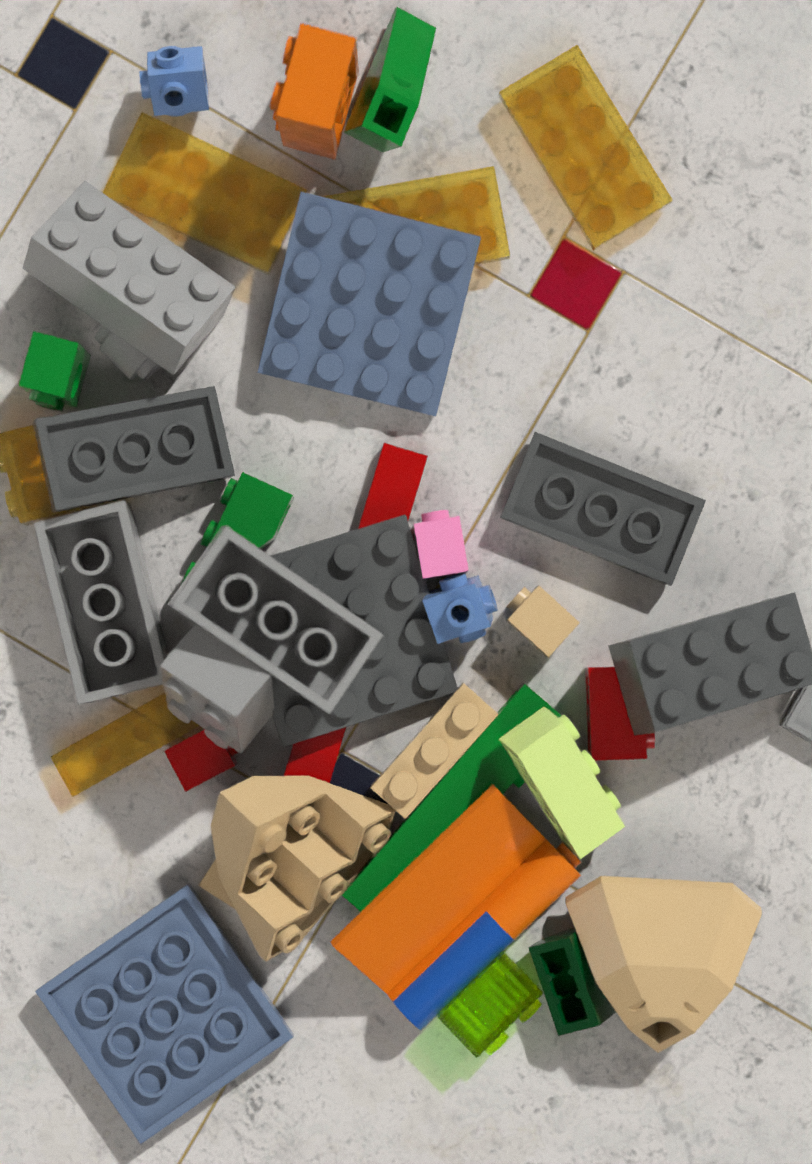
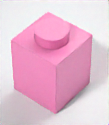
(440, 545)

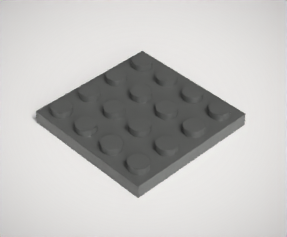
(382, 583)

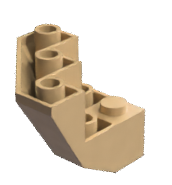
(291, 852)
(663, 949)

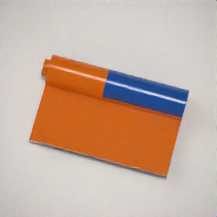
(457, 907)

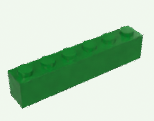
(459, 788)

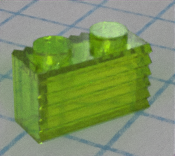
(491, 1005)

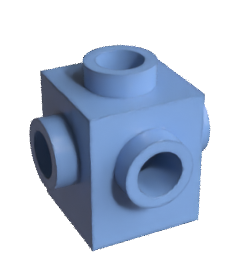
(175, 81)
(449, 620)

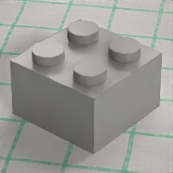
(217, 689)

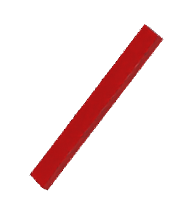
(389, 496)

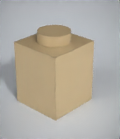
(540, 619)

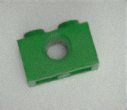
(54, 371)

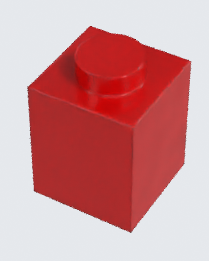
(199, 760)

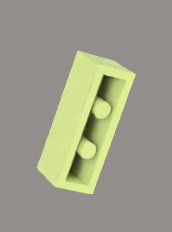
(563, 781)

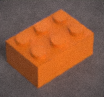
(316, 91)

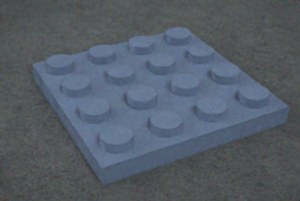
(368, 304)
(164, 1013)

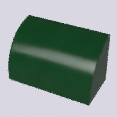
(569, 983)

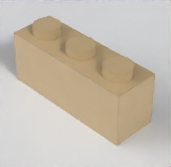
(434, 750)

